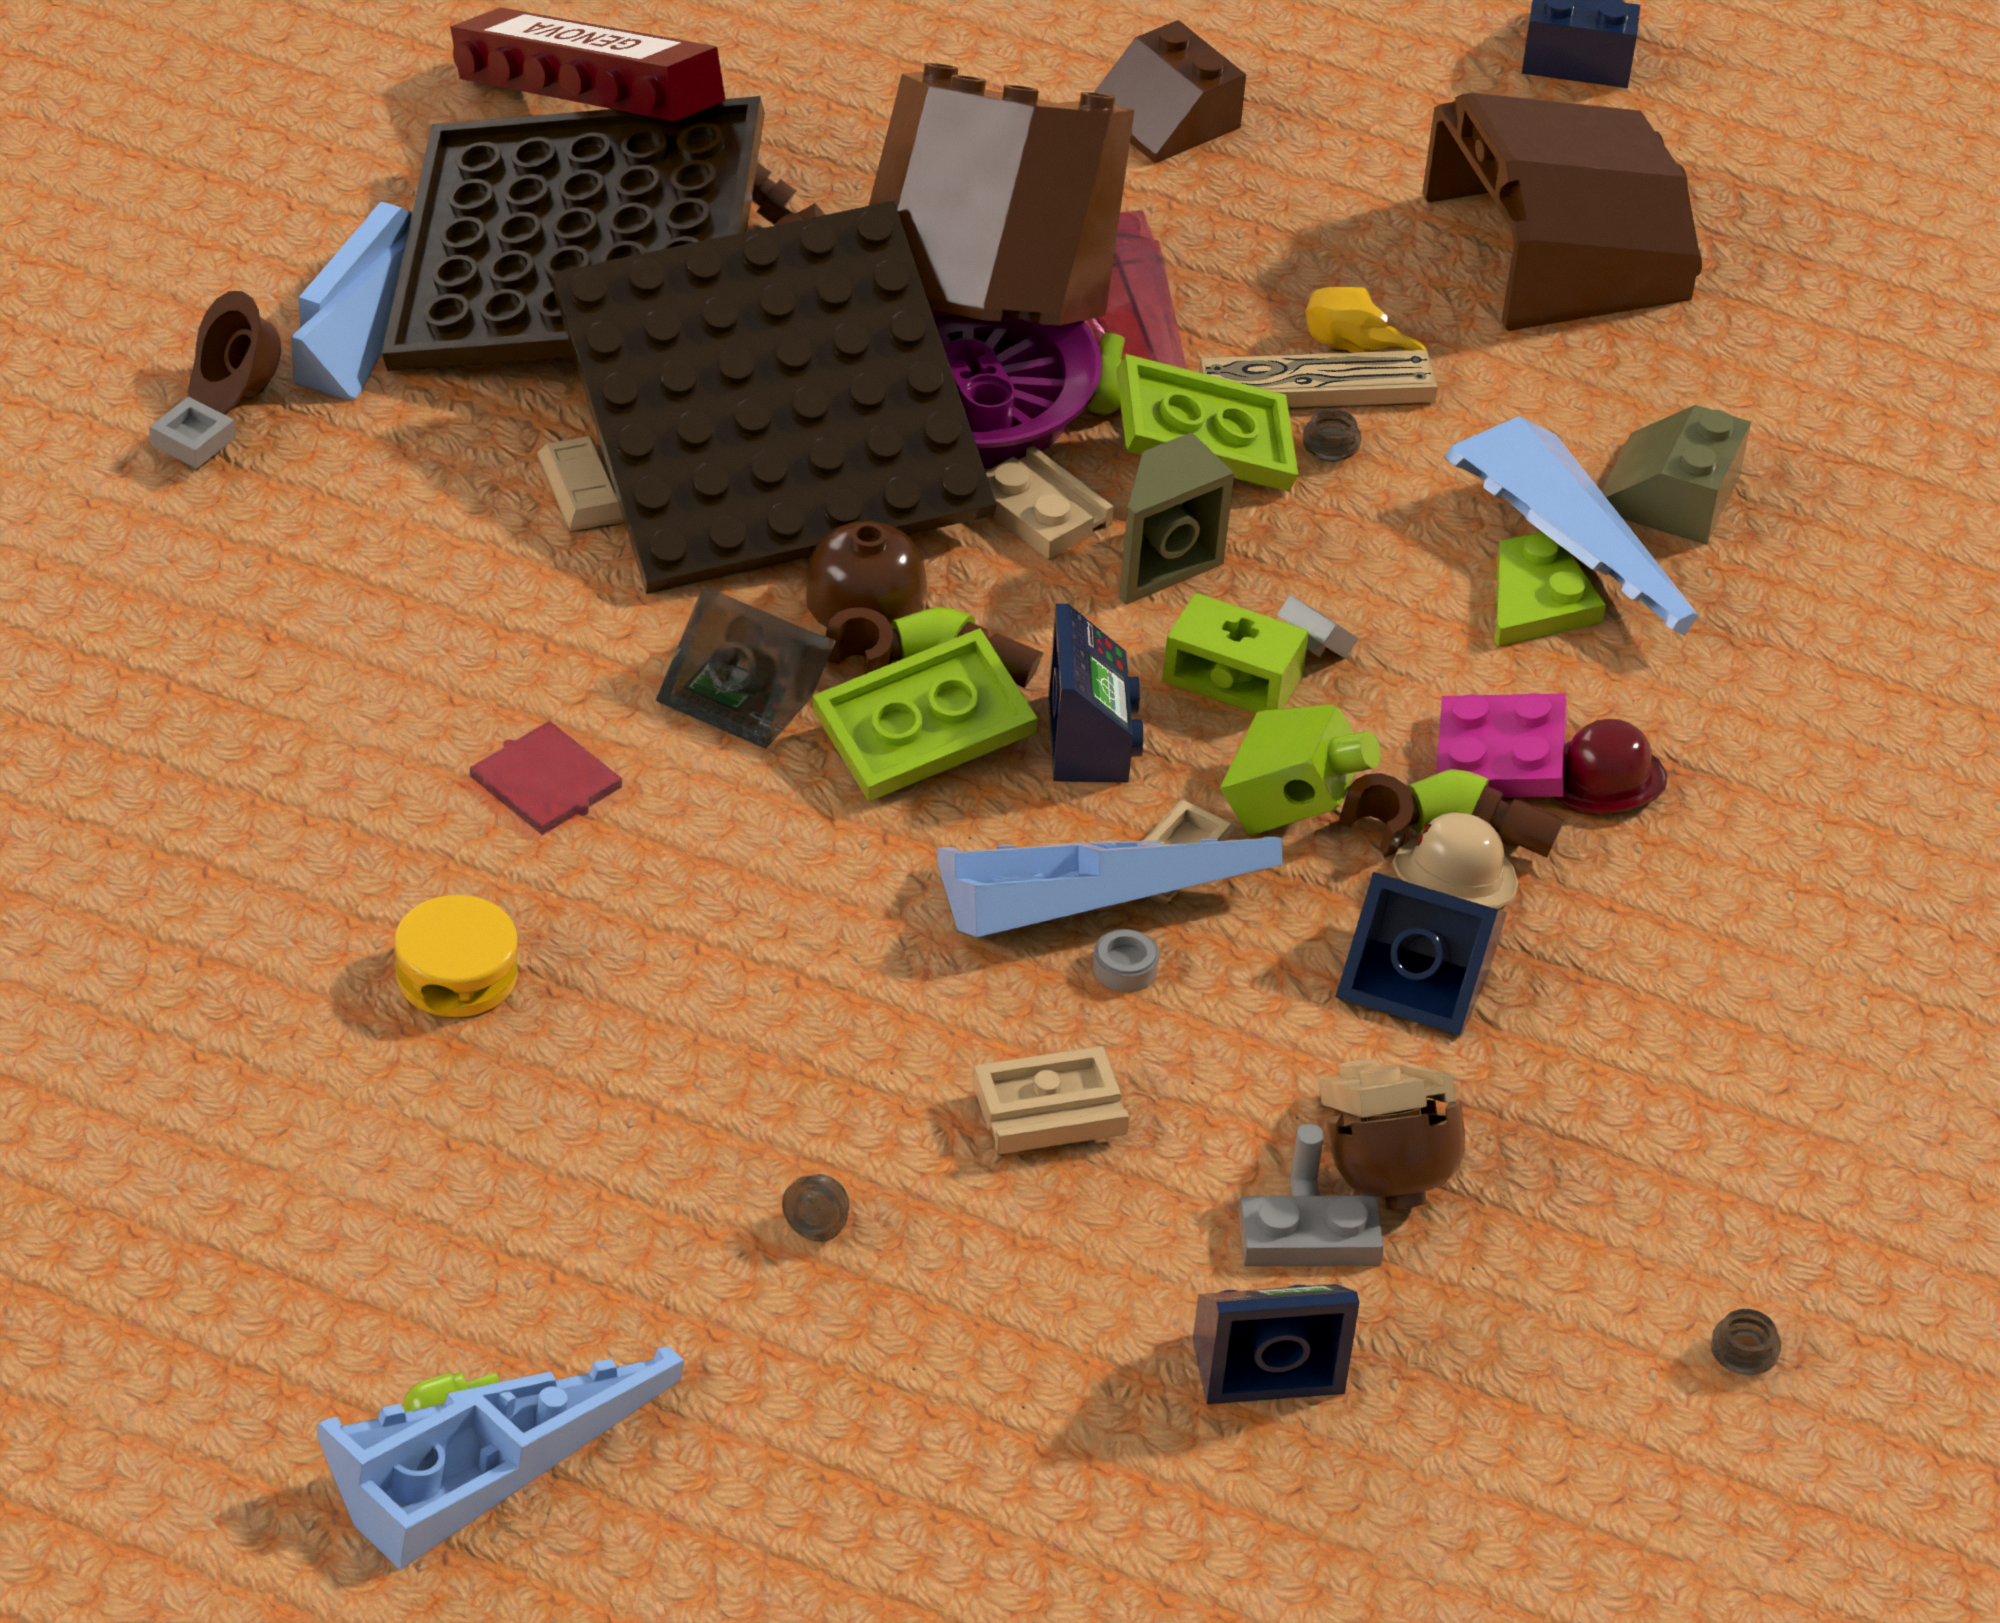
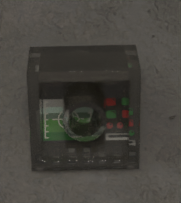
(743, 668)

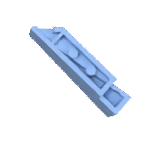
(350, 307)

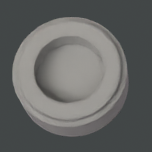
(1125, 960)

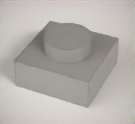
(192, 432)
(1321, 629)

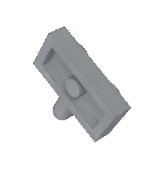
(1309, 1226)

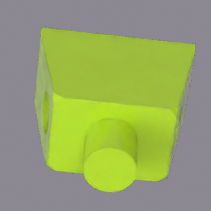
(1295, 766)

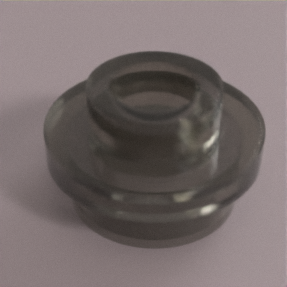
(1332, 435)
(816, 1207)
(1746, 1342)

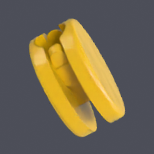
(456, 956)

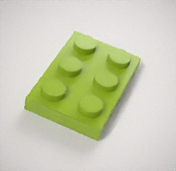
(1235, 420)
(924, 714)

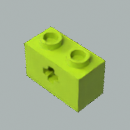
(1234, 655)

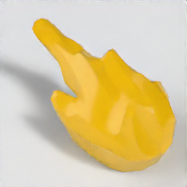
(1352, 323)

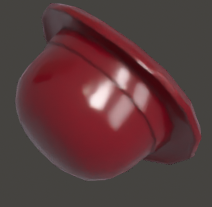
(1611, 769)

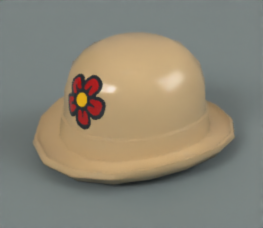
(1459, 858)

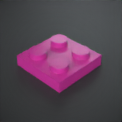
(1507, 739)

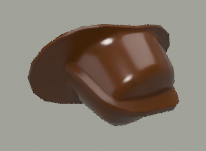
(233, 353)

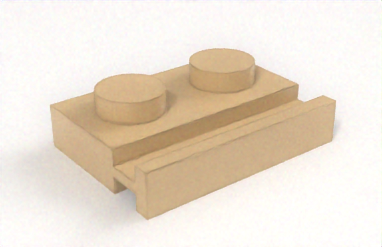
(1045, 503)
(1375, 1090)
(1050, 1100)

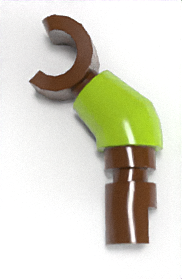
(871, 635)
(1445, 793)

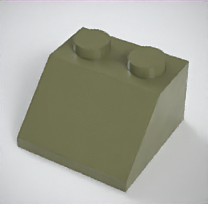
(1679, 472)
(1175, 517)

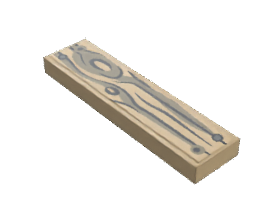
(1334, 377)

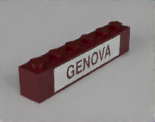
(588, 63)

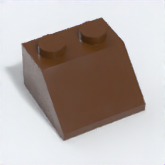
(1177, 89)

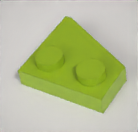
(1541, 591)

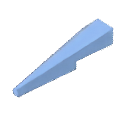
(1562, 501)
(1041, 883)
(442, 1466)

